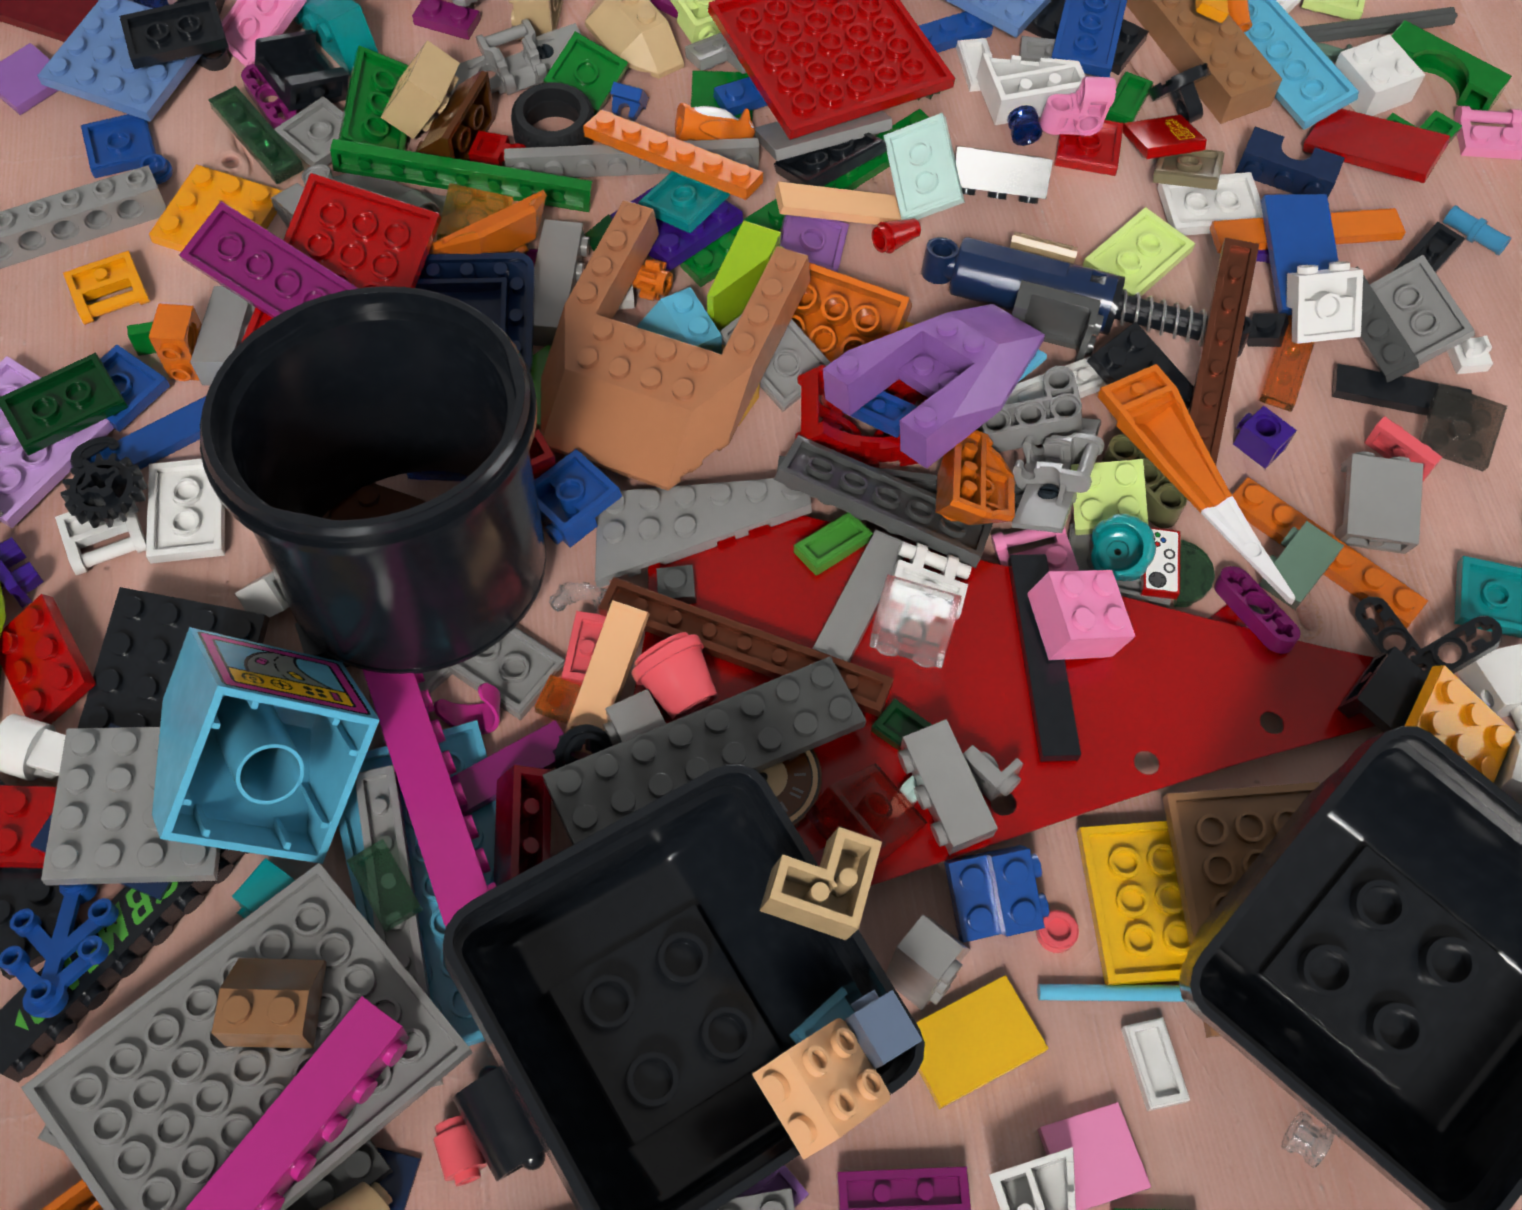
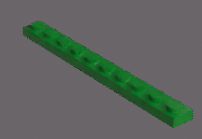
(706, 263)

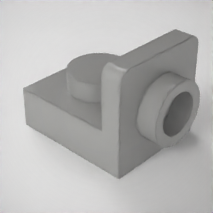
(989, 777)

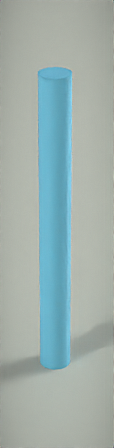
(1105, 992)

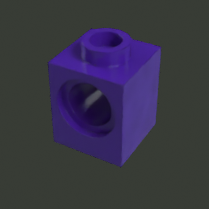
(1263, 436)

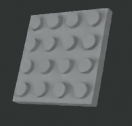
(104, 815)

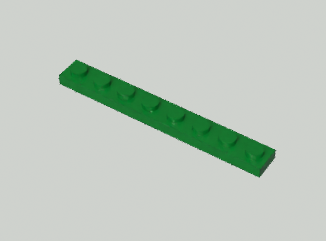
(440, 171)

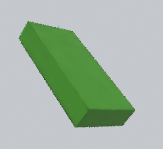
(832, 543)

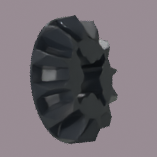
(573, 741)

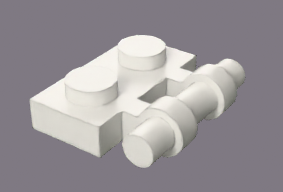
(949, 567)

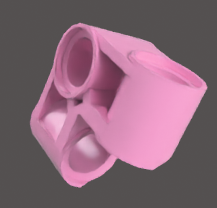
(1081, 111)

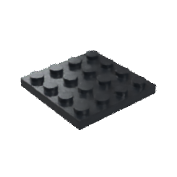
(143, 650)

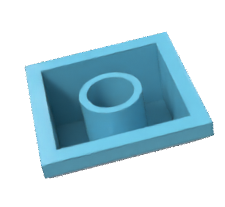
(685, 320)

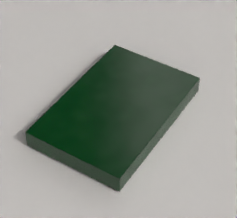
(62, 403)

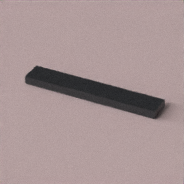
(1045, 678)

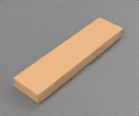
(835, 203)
(609, 665)

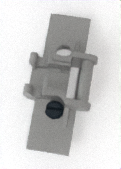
(520, 69)
(1047, 477)

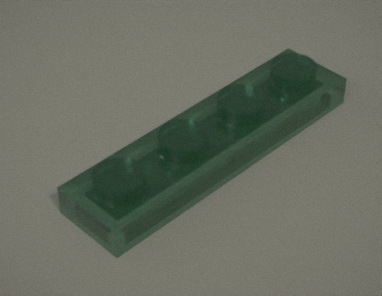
(256, 135)

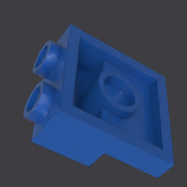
(572, 497)
(996, 893)

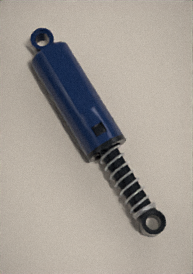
(994, 274)

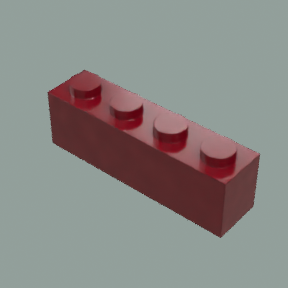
(521, 822)

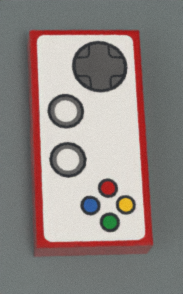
(1163, 574)

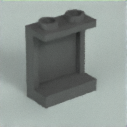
(1060, 315)

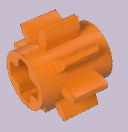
(653, 280)

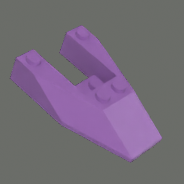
(956, 360)

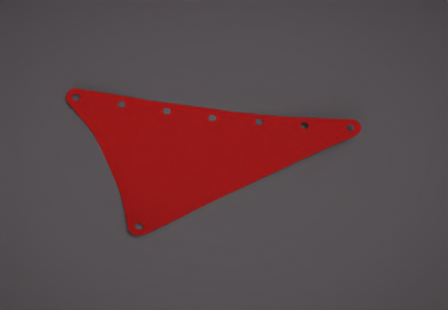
(1176, 689)

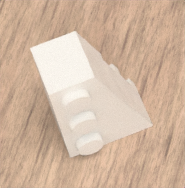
(1020, 83)
(1038, 1184)

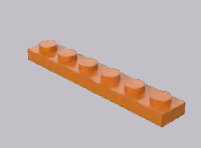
(673, 154)
(1348, 569)

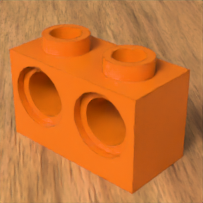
(174, 339)

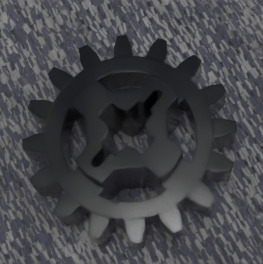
(104, 490)

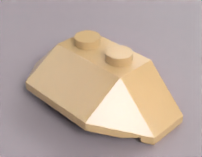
(636, 34)

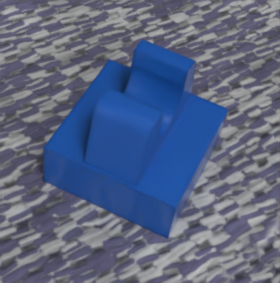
(630, 96)

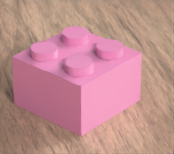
(1080, 614)

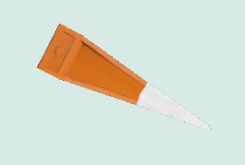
(1160, 426)

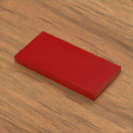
(1379, 144)

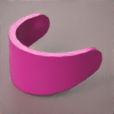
(485, 713)

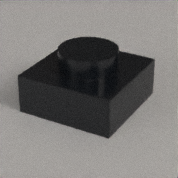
(1268, 329)

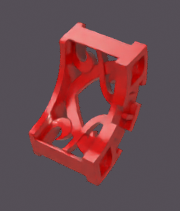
(850, 443)

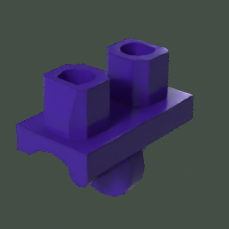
(20, 580)

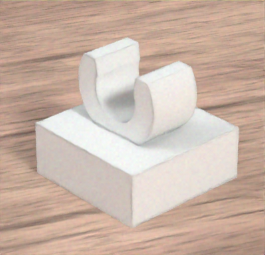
(1471, 356)

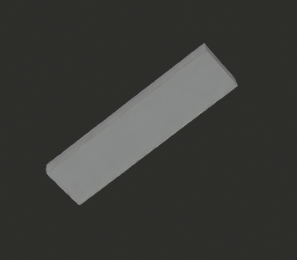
(859, 598)

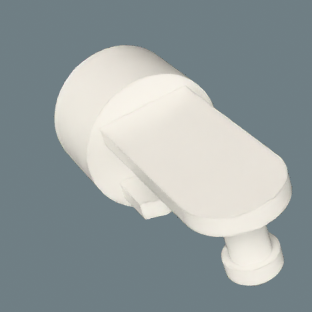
(30, 748)

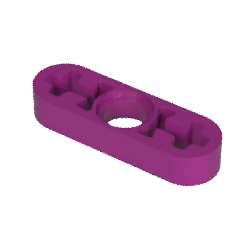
(258, 93)
(1274, 627)

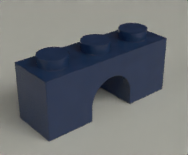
(1274, 168)

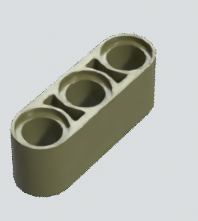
(1158, 487)

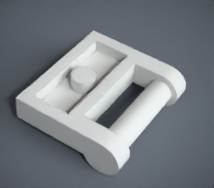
(82, 535)

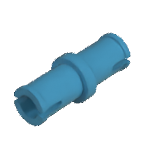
(1477, 230)

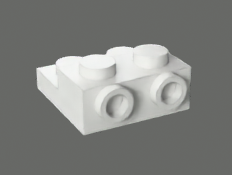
(1325, 302)

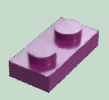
(446, 18)

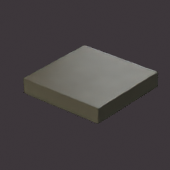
(1190, 169)

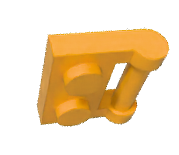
(103, 279)

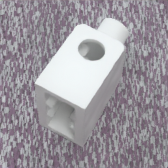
(1498, 681)

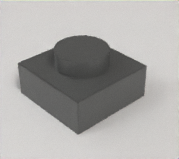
(677, 583)

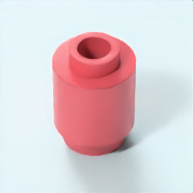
(458, 1151)

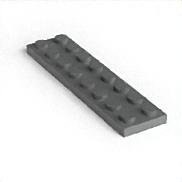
(746, 730)

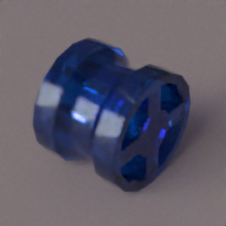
(1024, 125)

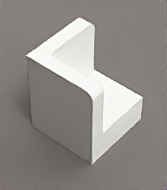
(263, 596)

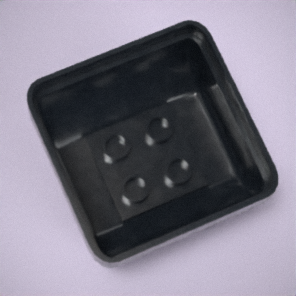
(1385, 968)
(642, 995)

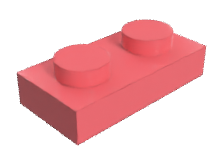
(1393, 441)
(581, 645)

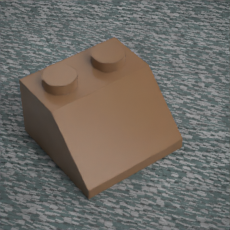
(270, 1003)

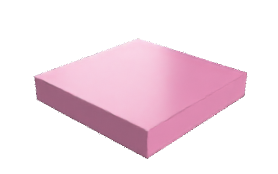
(1104, 1155)

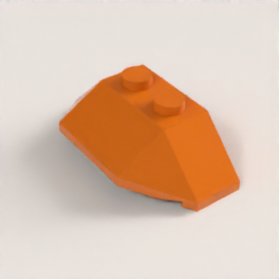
(501, 232)
(975, 483)

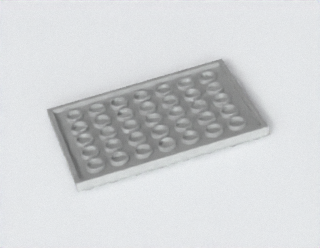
(162, 1103)

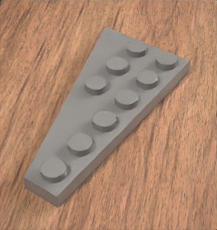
(687, 519)

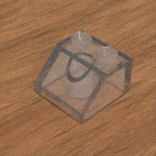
(915, 621)

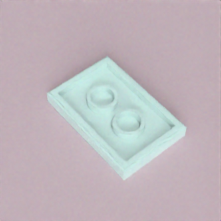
(924, 168)

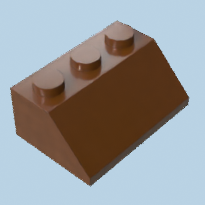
(465, 114)

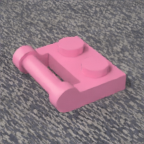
(1489, 140)
(1059, 554)

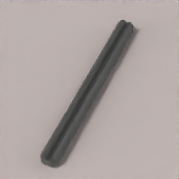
(1379, 24)

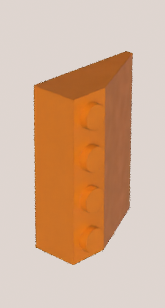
(847, 312)

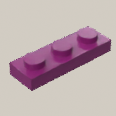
(904, 1189)

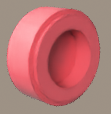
(1059, 932)

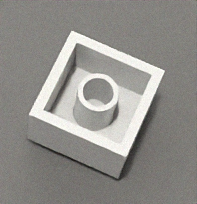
(1380, 74)

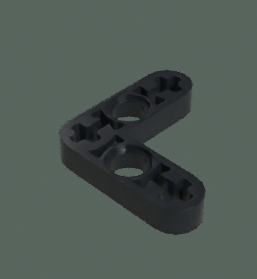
(1428, 655)

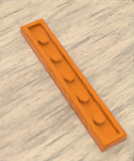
(1347, 228)

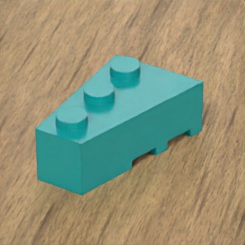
(338, 28)

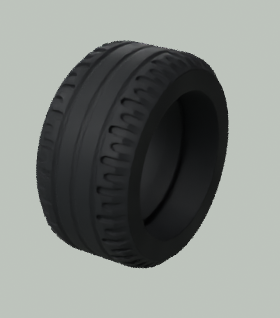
(548, 101)

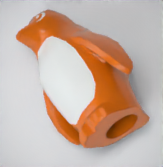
(711, 124)

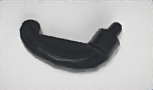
(90, 449)

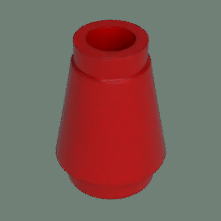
(894, 234)

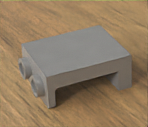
(1381, 503)

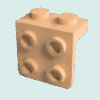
(822, 1087)

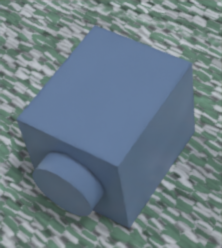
(882, 1027)

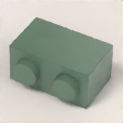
(1303, 560)

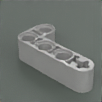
(1045, 412)

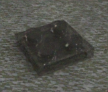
(1462, 426)

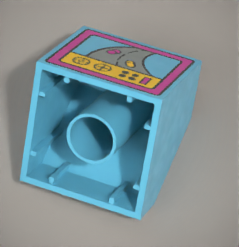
(258, 748)

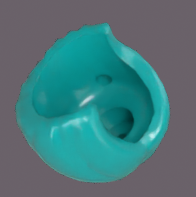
(1134, 541)

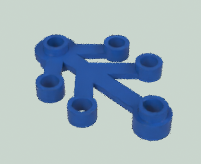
(48, 993)

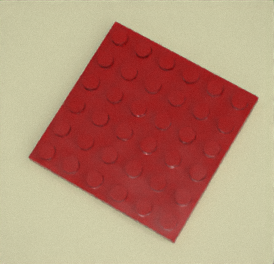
(830, 57)

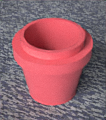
(676, 675)

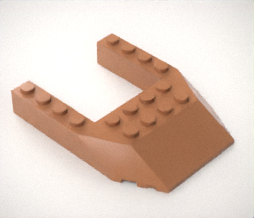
(645, 398)

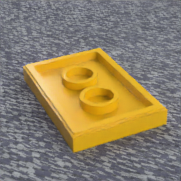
(976, 1041)

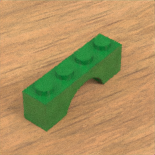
(1472, 79)

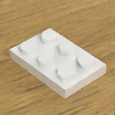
(1194, 209)
(183, 513)

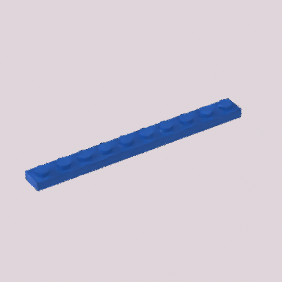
(941, 34)

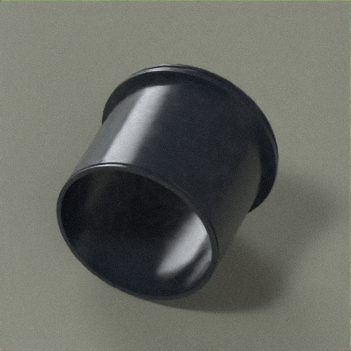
(368, 393)

